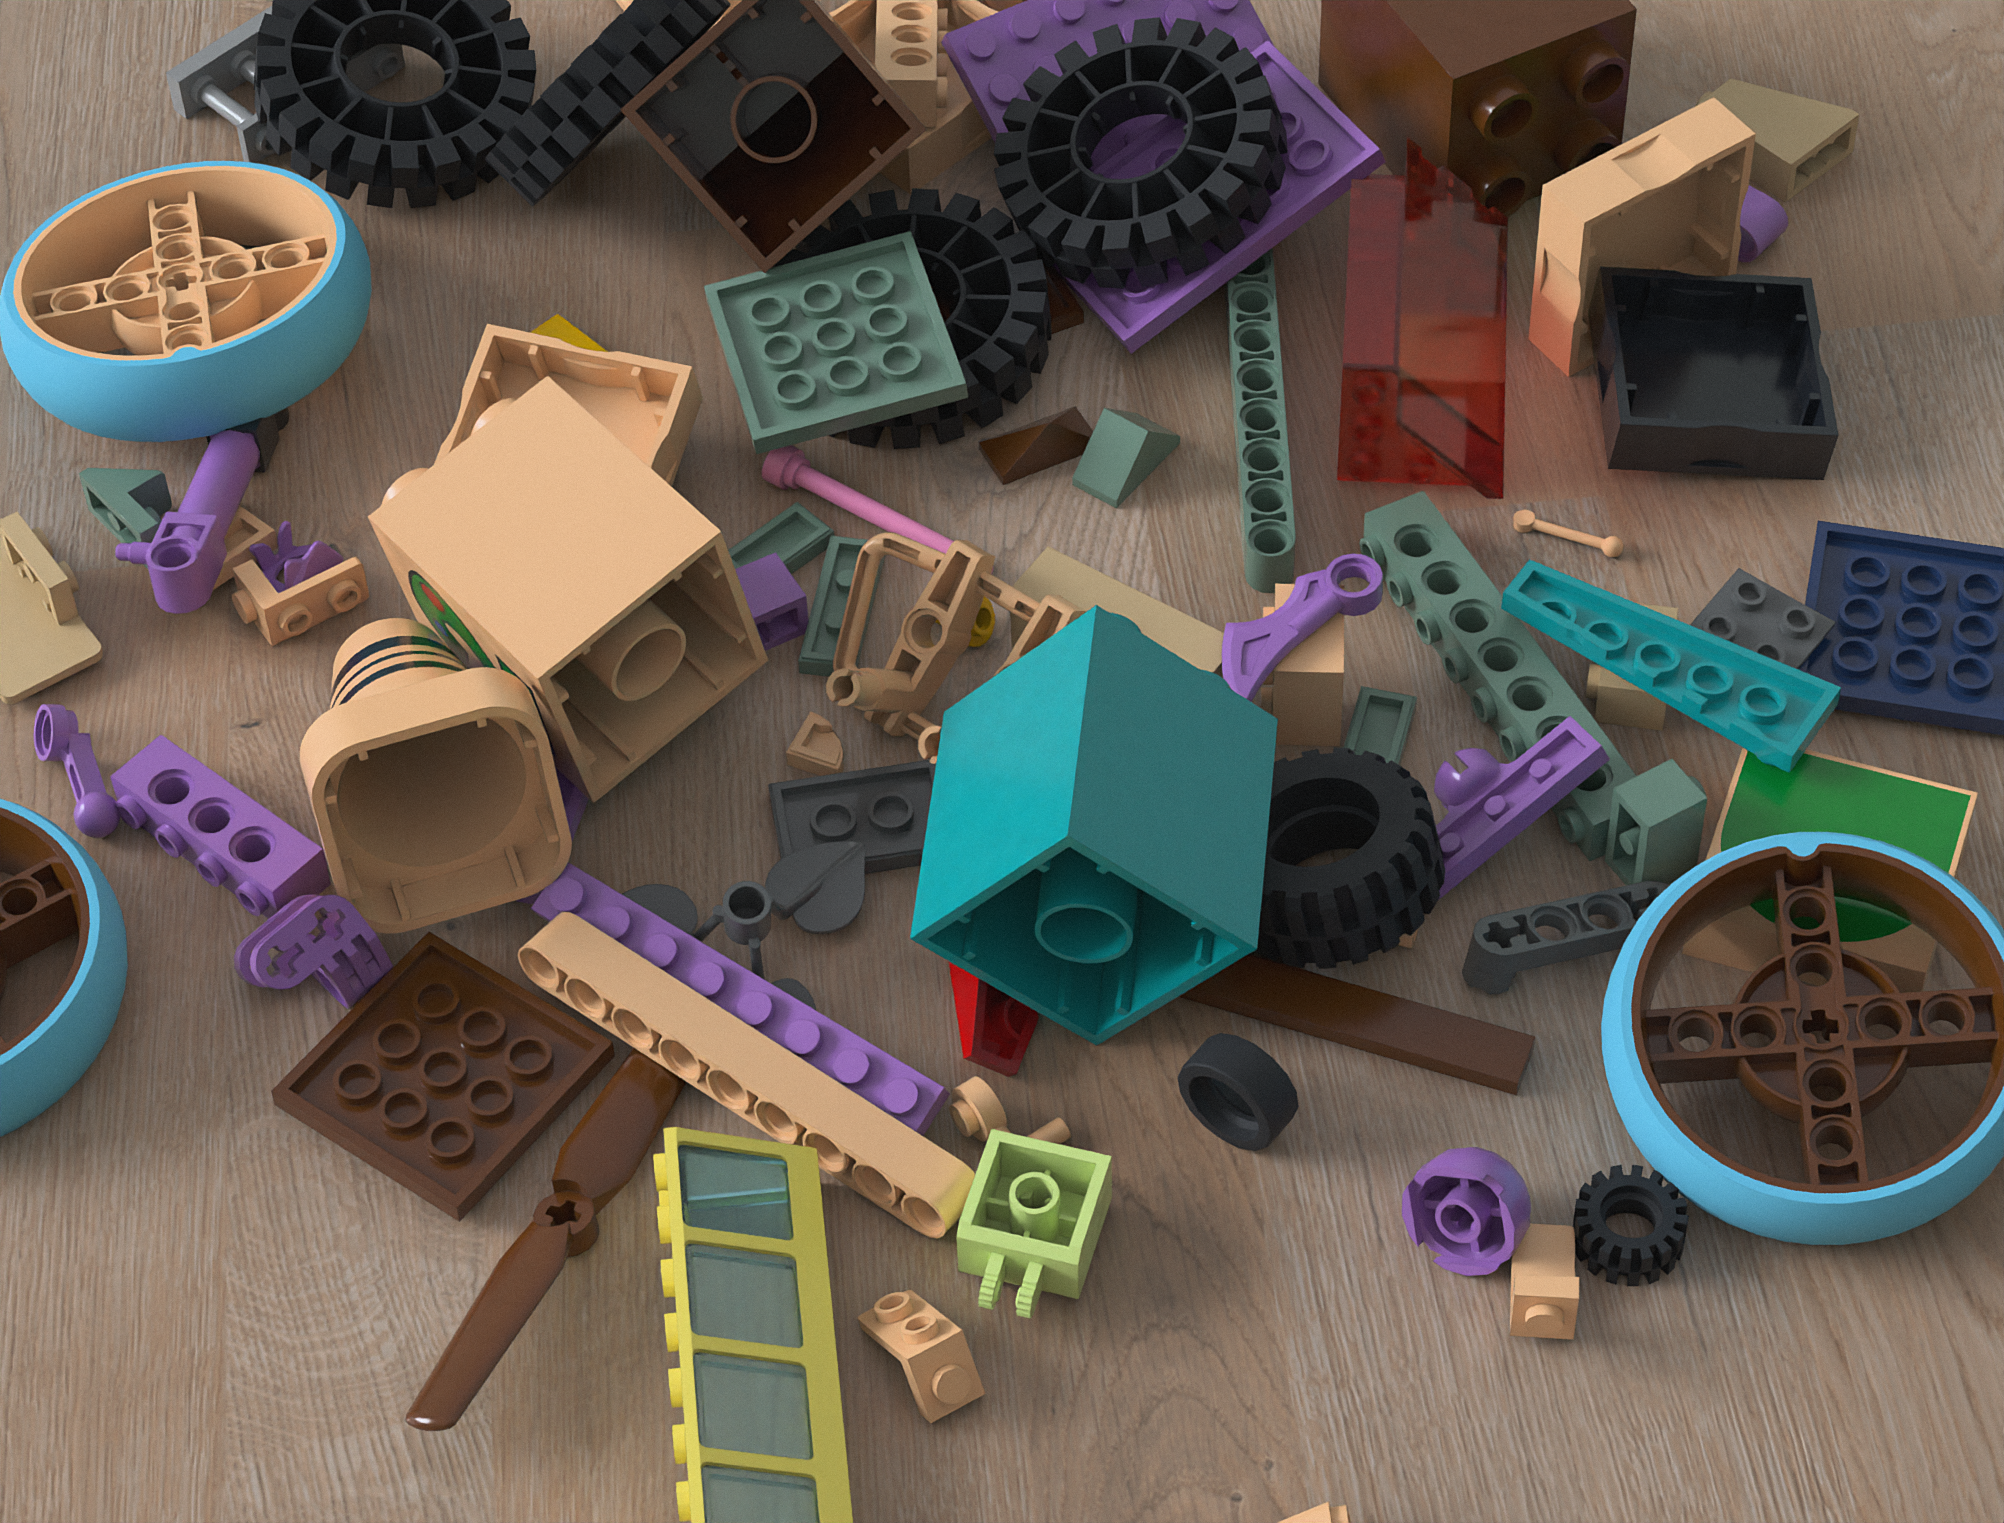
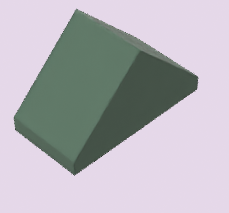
(1122, 455)

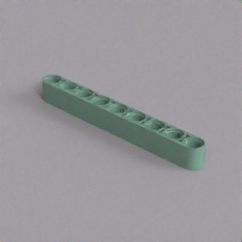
(1260, 426)

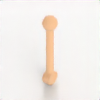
(1525, 521)

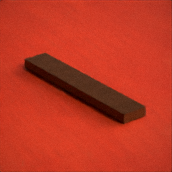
(1370, 1021)

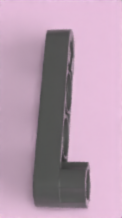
(1498, 952)

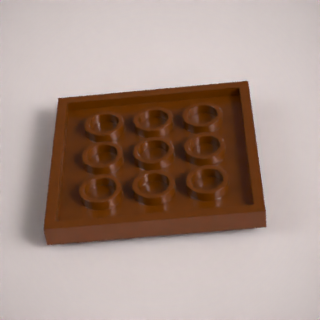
(443, 1075)

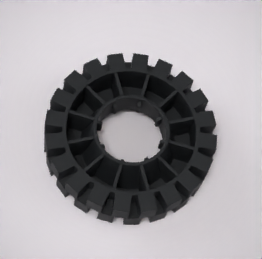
(588, 96)
(380, 142)
(1141, 221)
(997, 294)

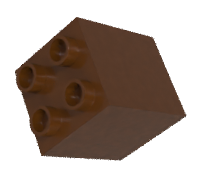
(1482, 85)

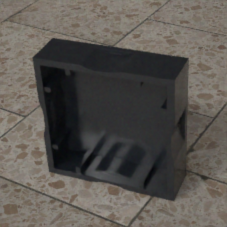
(1711, 374)

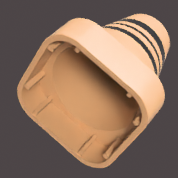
(431, 782)

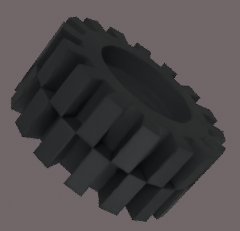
(1624, 1254)

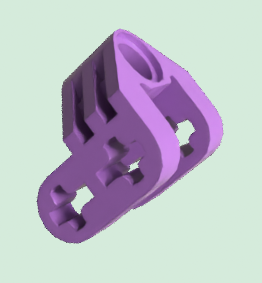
(341, 958)

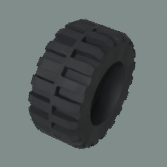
(1365, 898)

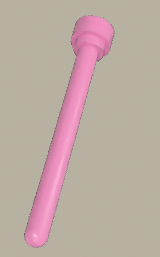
(790, 468)

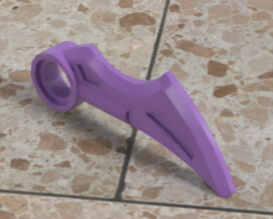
(1259, 645)

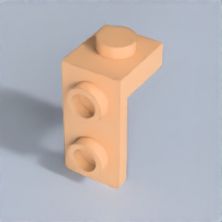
(301, 606)
(1544, 1283)
(929, 1349)

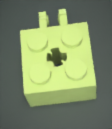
(1033, 1218)

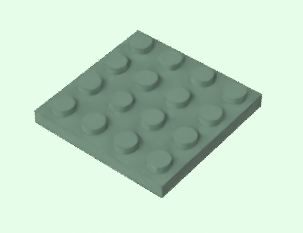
(835, 342)

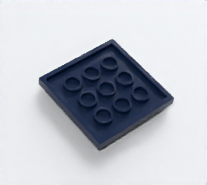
(1912, 626)

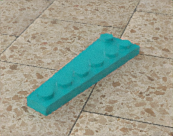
(1710, 679)

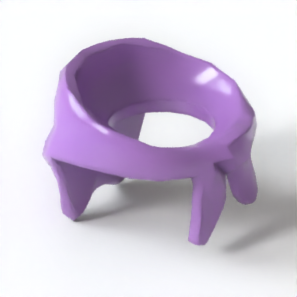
(298, 562)

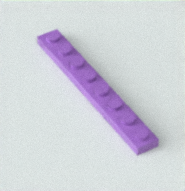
(771, 1011)

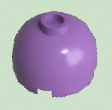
(1468, 1209)

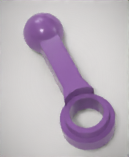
(59, 740)

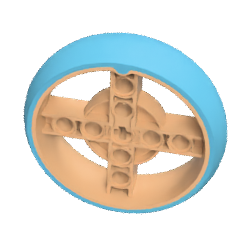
(165, 276)

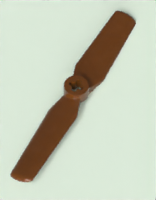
(587, 1175)

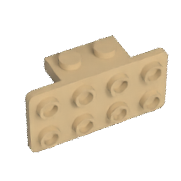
(38, 615)

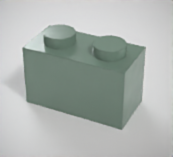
(1656, 825)

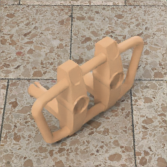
(917, 666)

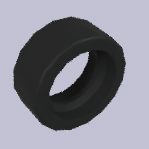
(1238, 1091)

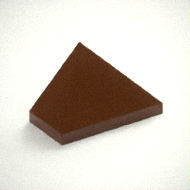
(1037, 445)

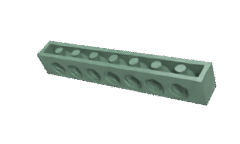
(1488, 652)

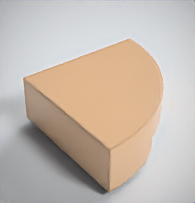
(816, 748)

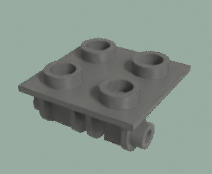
(1764, 620)

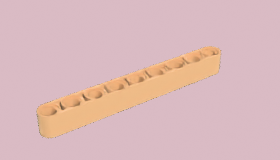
(749, 1073)

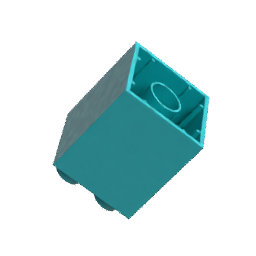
(1097, 828)

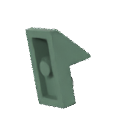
(127, 501)

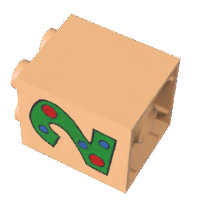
(578, 576)

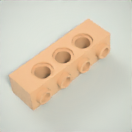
(912, 53)

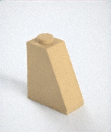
(1794, 134)

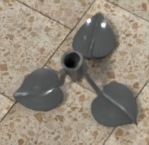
(814, 884)

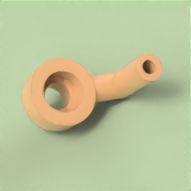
(979, 1110)

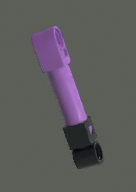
(190, 542)

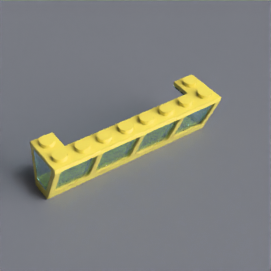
(751, 1331)

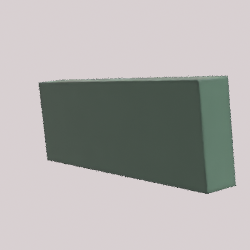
(830, 604)

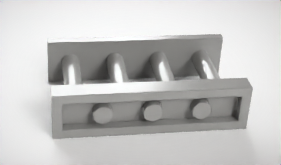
(231, 61)

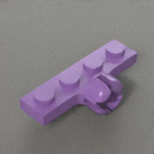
(1500, 800)

